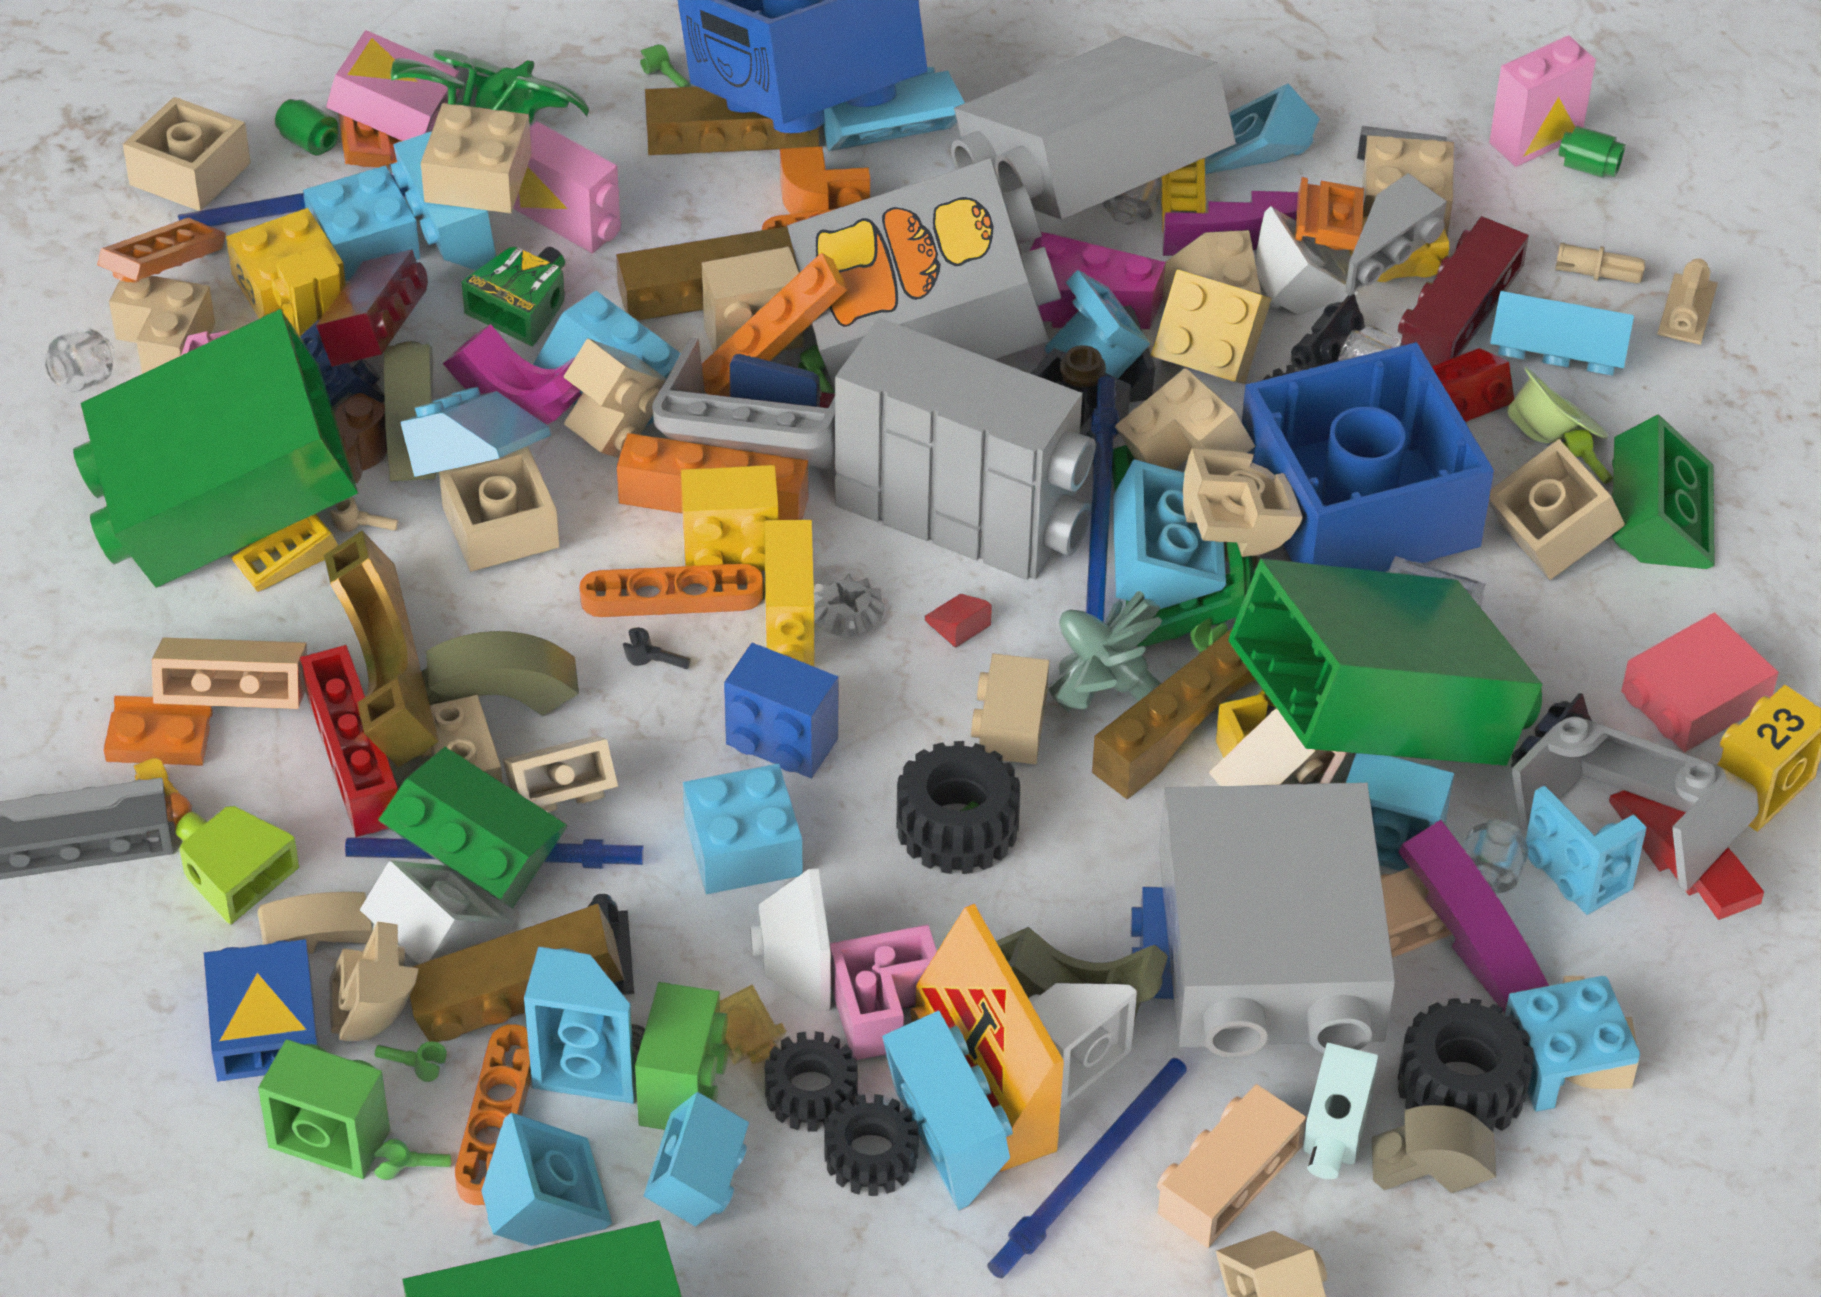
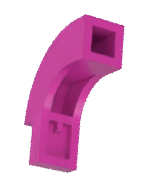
(493, 366)

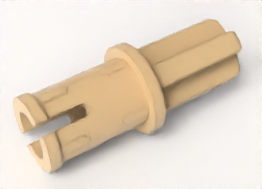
(1599, 263)

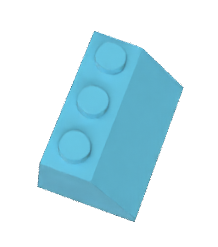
(920, 107)
(459, 232)
(606, 323)
(1561, 332)
(468, 430)
(1156, 545)
(578, 1028)
(949, 1105)

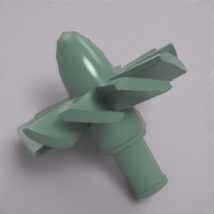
(1106, 653)

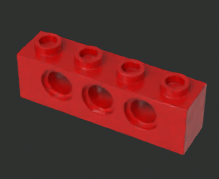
(356, 762)

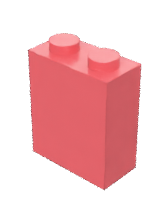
(1698, 681)

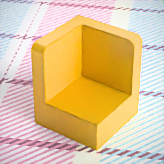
(1238, 719)

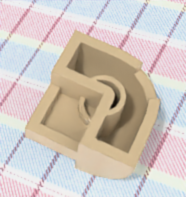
(1239, 501)
(370, 986)

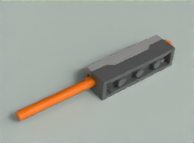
(87, 827)

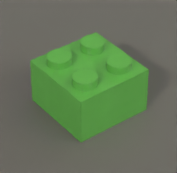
(679, 1051)
(324, 1108)

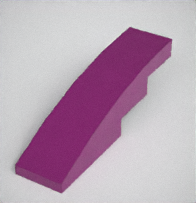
(1184, 228)
(1473, 914)

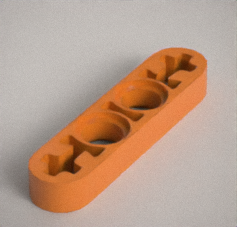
(671, 596)
(490, 1112)

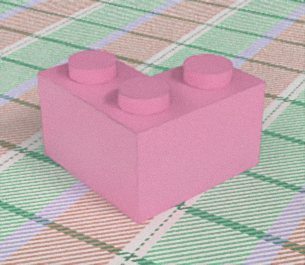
(874, 982)

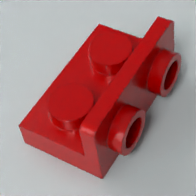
(1476, 382)

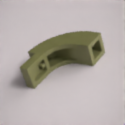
(406, 386)
(501, 665)
(1041, 966)

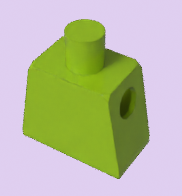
(235, 858)

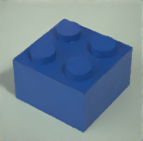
(781, 710)

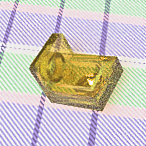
(749, 1027)

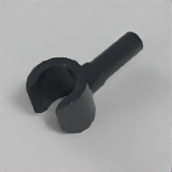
(643, 651)

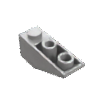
(1398, 224)

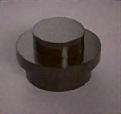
(1082, 366)

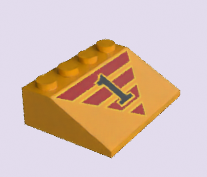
(1002, 1032)

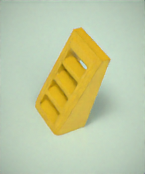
(1184, 196)
(292, 562)

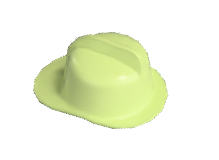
(1546, 414)

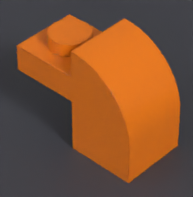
(810, 187)

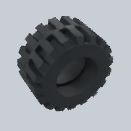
(958, 777)
(1470, 1036)

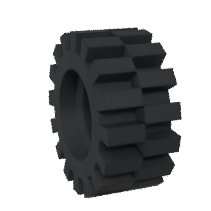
(809, 1057)
(871, 1120)

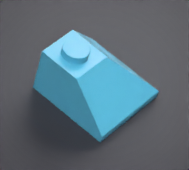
(1267, 131)
(542, 1184)

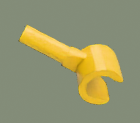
(154, 769)

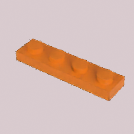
(160, 249)
(777, 321)

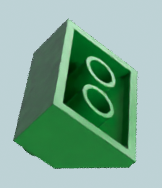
(1663, 497)
(473, 825)

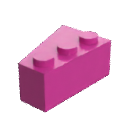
(1130, 277)

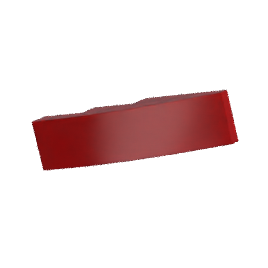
(1724, 886)

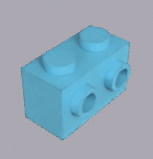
(697, 1160)

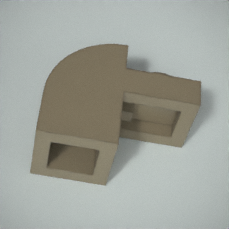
(1435, 1142)

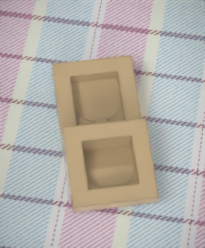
(316, 919)

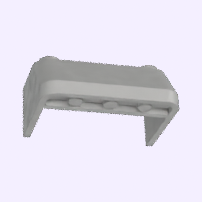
(757, 426)
(1714, 799)

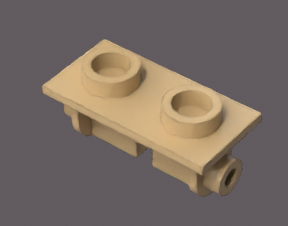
(1688, 303)

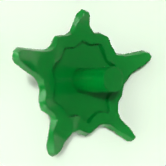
(522, 100)

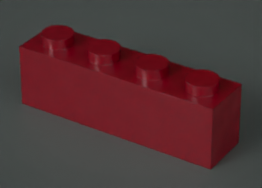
(1464, 290)
(372, 307)

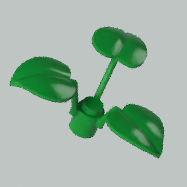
(414, 69)

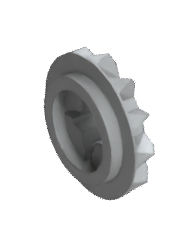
(841, 619)

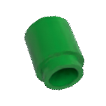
(307, 126)
(1592, 152)

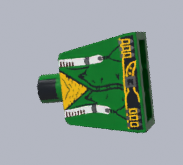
(517, 292)

